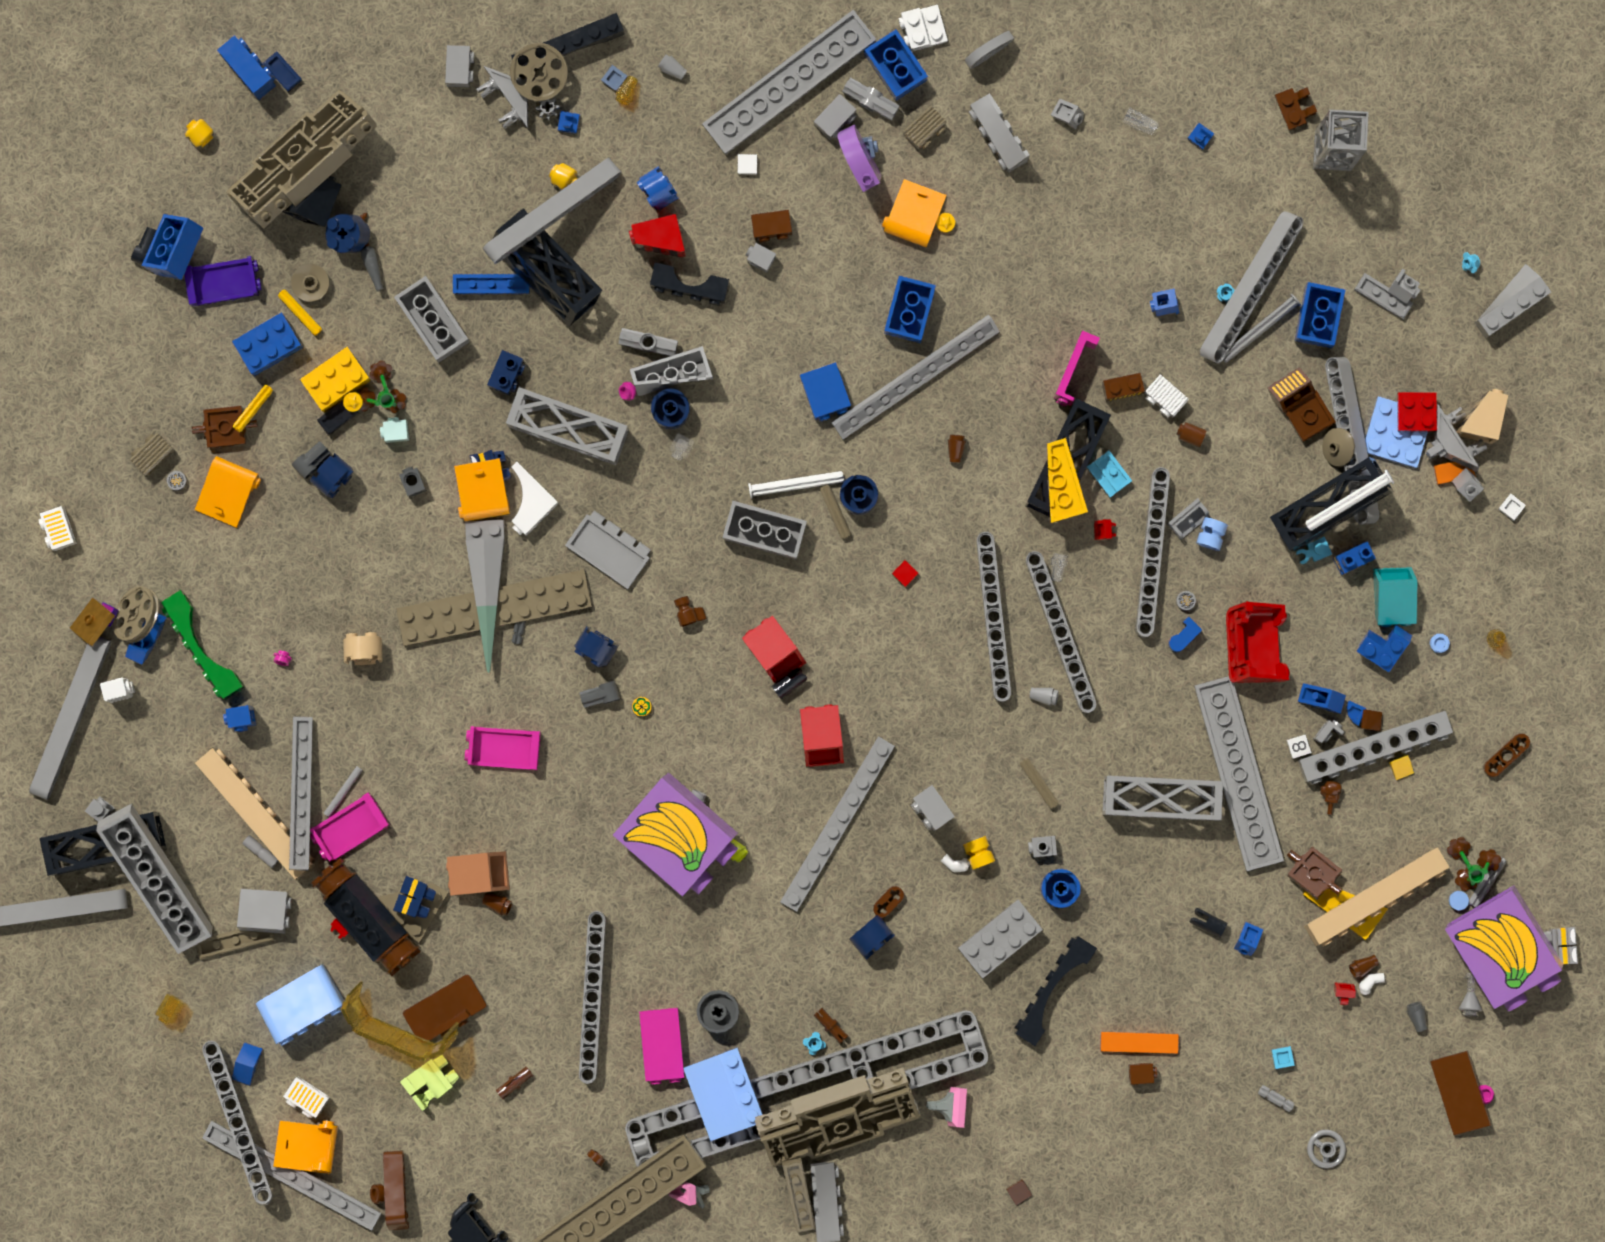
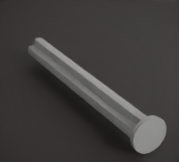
(1262, 327)

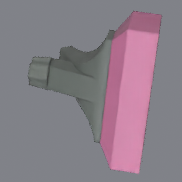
(951, 1106)
(690, 1194)

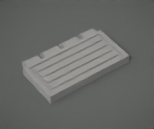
(607, 550)

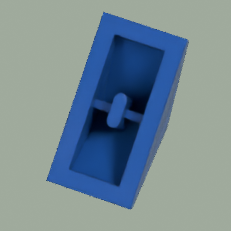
(246, 1063)

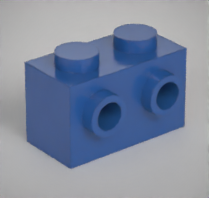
(240, 718)

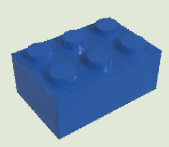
(895, 65)
(247, 66)
(172, 246)
(909, 309)
(1319, 315)
(267, 344)

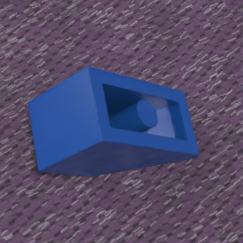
(1322, 698)

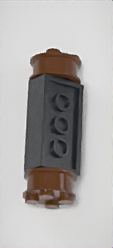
(365, 917)

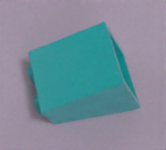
(1395, 596)

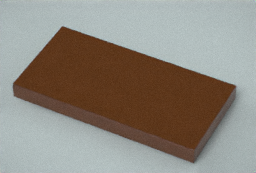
(1460, 1092)

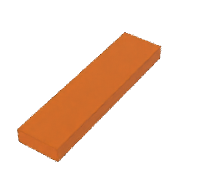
(1139, 1042)

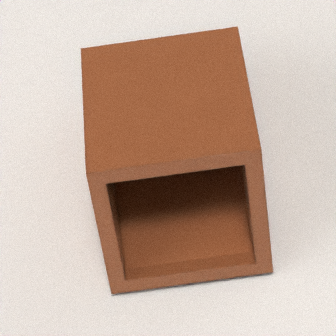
(477, 873)

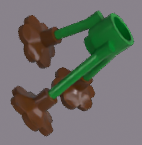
(390, 400)
(1473, 874)

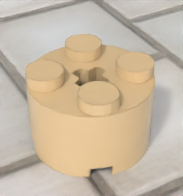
(362, 649)

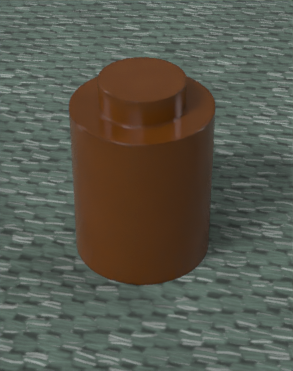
(1191, 434)

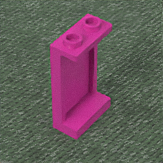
(1085, 339)
(503, 748)
(349, 827)
(661, 1045)

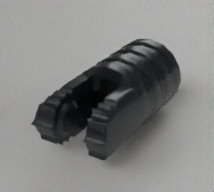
(789, 683)
(1212, 925)

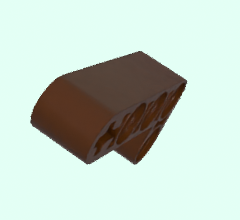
(395, 1190)

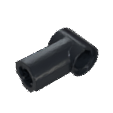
(141, 250)

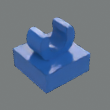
(568, 122)
(1200, 136)

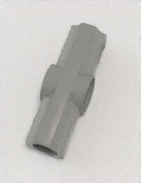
(870, 99)
(635, 340)

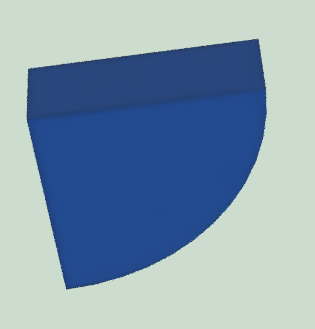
(1355, 712)

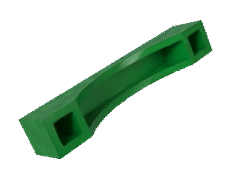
(181, 612)

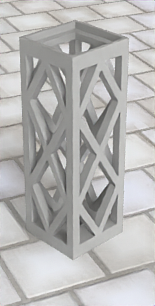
(1341, 147)
(545, 433)
(1214, 799)

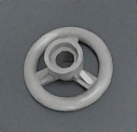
(1325, 1162)

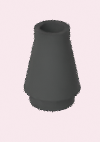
(1417, 1015)

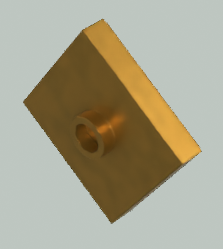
(92, 621)

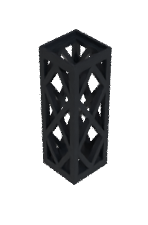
(555, 257)
(1089, 414)
(1351, 474)
(53, 854)

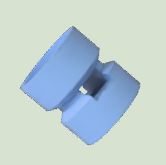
(1212, 534)

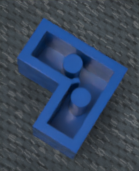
(1382, 651)

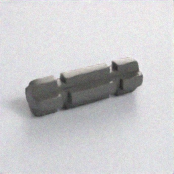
(518, 631)

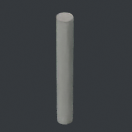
(343, 791)

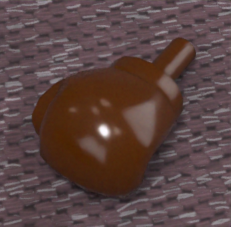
(1331, 792)

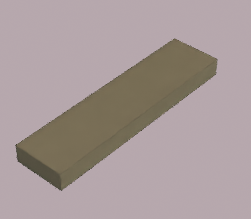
(232, 941)
(798, 1195)

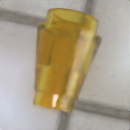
(627, 90)
(1492, 641)

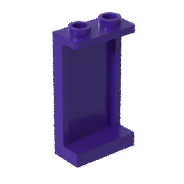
(222, 281)

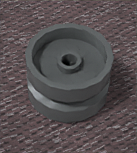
(712, 1021)

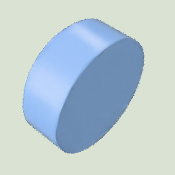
(1439, 643)
(1458, 900)

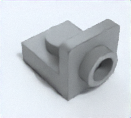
(1068, 113)
(1325, 731)

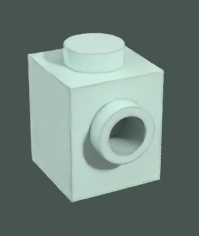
(394, 430)

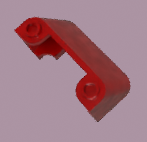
(1255, 643)

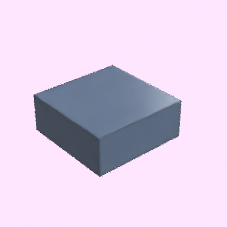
(614, 78)

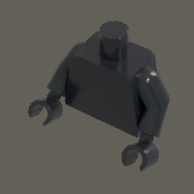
(469, 1226)

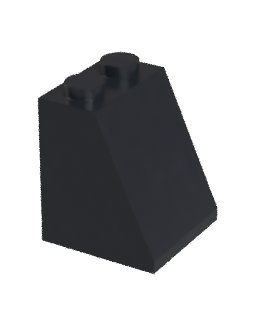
(317, 205)

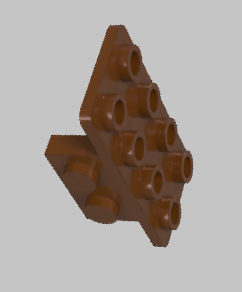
(444, 1008)

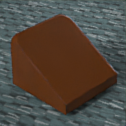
(1019, 1191)

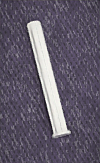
(796, 483)
(1349, 501)

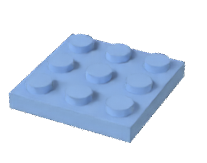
(1387, 442)

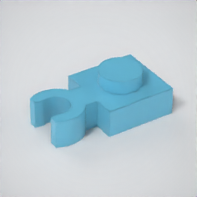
(1317, 550)

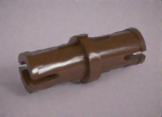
(830, 1025)
(514, 1082)

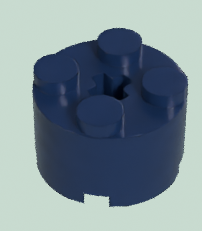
(347, 233)
(675, 418)
(332, 475)
(858, 483)
(596, 647)
(871, 937)

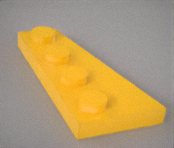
(1064, 487)
(1330, 900)

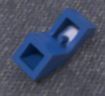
(140, 650)

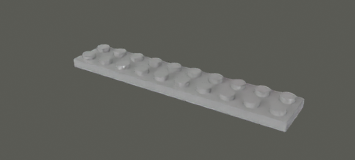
(789, 82)
(1239, 773)

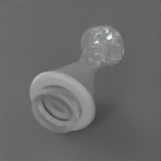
(1470, 1003)

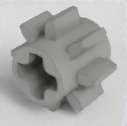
(552, 110)

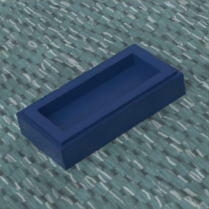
(282, 71)

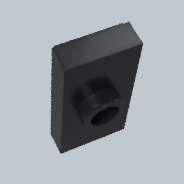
(335, 418)

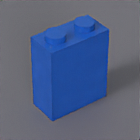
(825, 392)

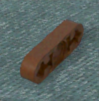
(1492, 760)

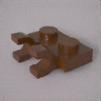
(1290, 108)

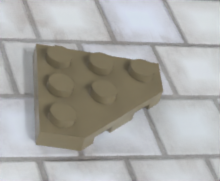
(416, 926)

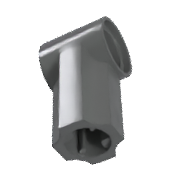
(307, 463)
(604, 694)

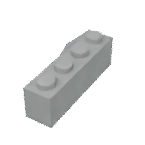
(998, 133)
(1518, 296)
(671, 371)
(825, 1202)

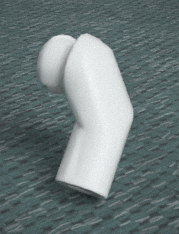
(956, 866)
(1368, 981)

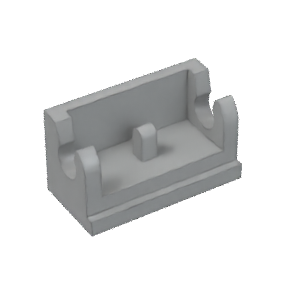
(1188, 519)

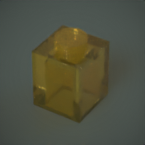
(170, 1009)

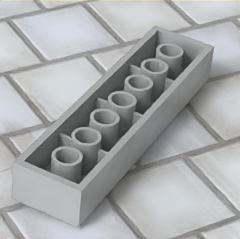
(154, 878)

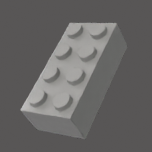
(432, 319)
(764, 530)
(931, 808)
(1000, 938)

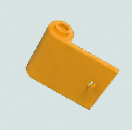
(914, 213)
(228, 489)
(481, 490)
(306, 1146)

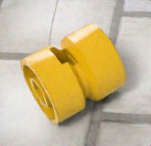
(979, 852)

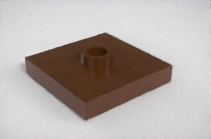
(1310, 416)

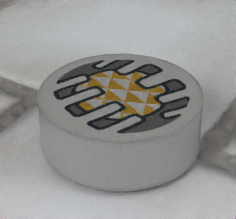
(176, 480)
(1185, 600)

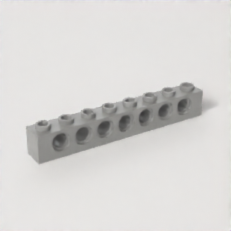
(1438, 721)

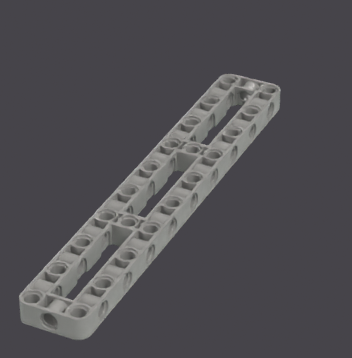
(833, 1064)

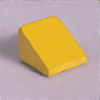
(1401, 767)

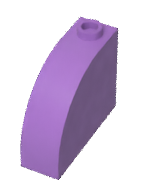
(859, 158)

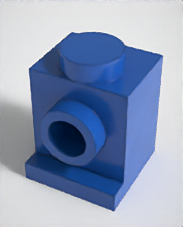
(1165, 297)

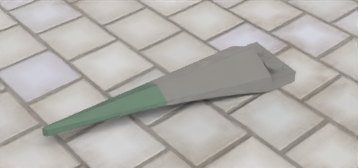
(485, 555)

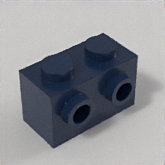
(506, 373)

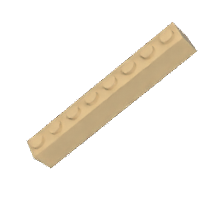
(249, 806)
(1377, 896)

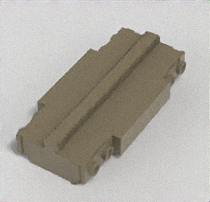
(301, 158)
(837, 1117)

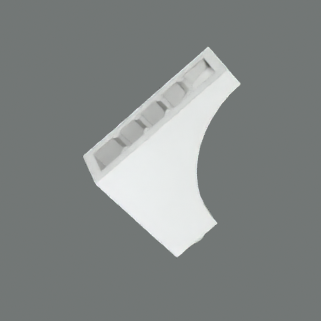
(535, 502)

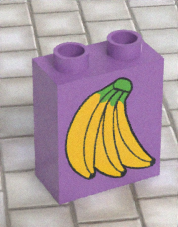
(677, 836)
(1505, 949)

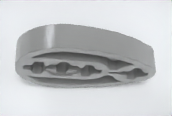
(988, 49)

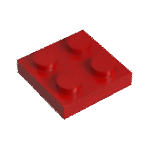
(1417, 411)

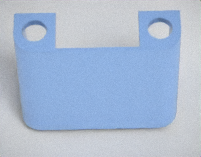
(300, 1005)

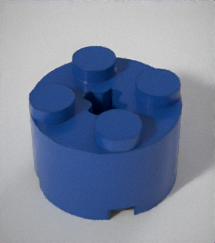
(658, 188)
(1052, 896)

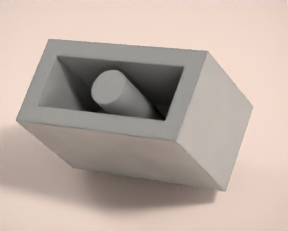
(458, 66)
(835, 117)

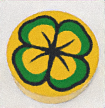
(641, 706)

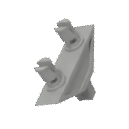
(518, 102)
(1449, 444)

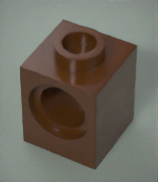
(1142, 1073)

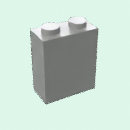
(263, 911)

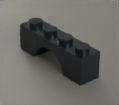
(713, 289)

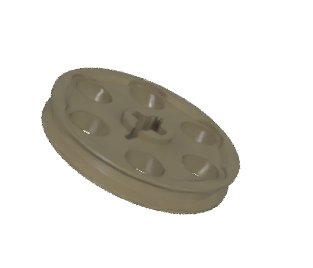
(535, 62)
(136, 614)

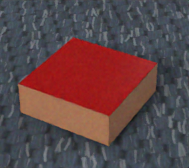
(905, 573)

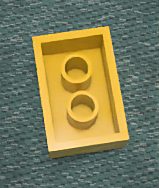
(335, 379)

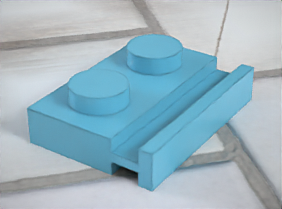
(1109, 474)

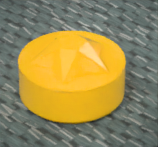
(945, 222)
(353, 401)

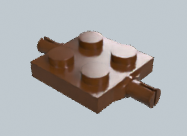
(219, 427)
(1314, 873)

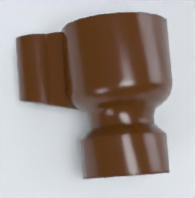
(686, 614)

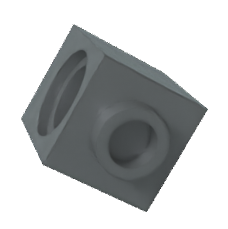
(418, 488)

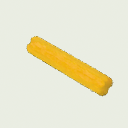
(302, 315)
(252, 408)

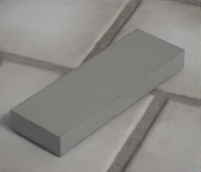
(1379, 294)

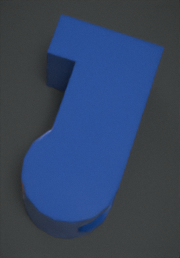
(1180, 641)

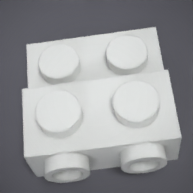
(923, 28)

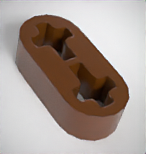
(891, 905)

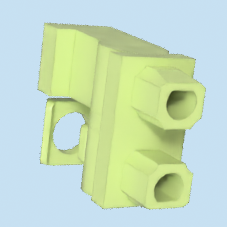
(434, 1079)

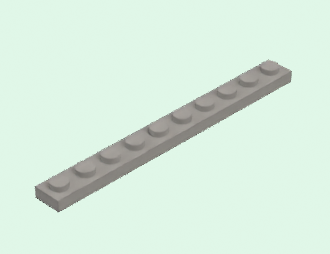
(915, 377)
(837, 824)
(297, 1179)

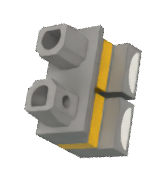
(1564, 936)

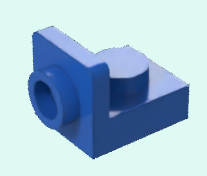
(1248, 939)

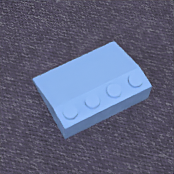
(723, 1094)

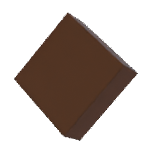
(1371, 720)

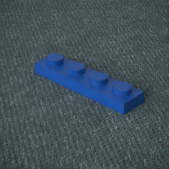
(489, 284)

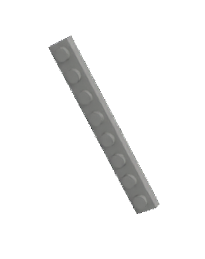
(300, 793)

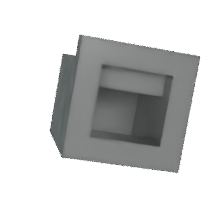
(1404, 287)
(99, 809)
(1050, 843)

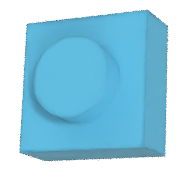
(1282, 1057)

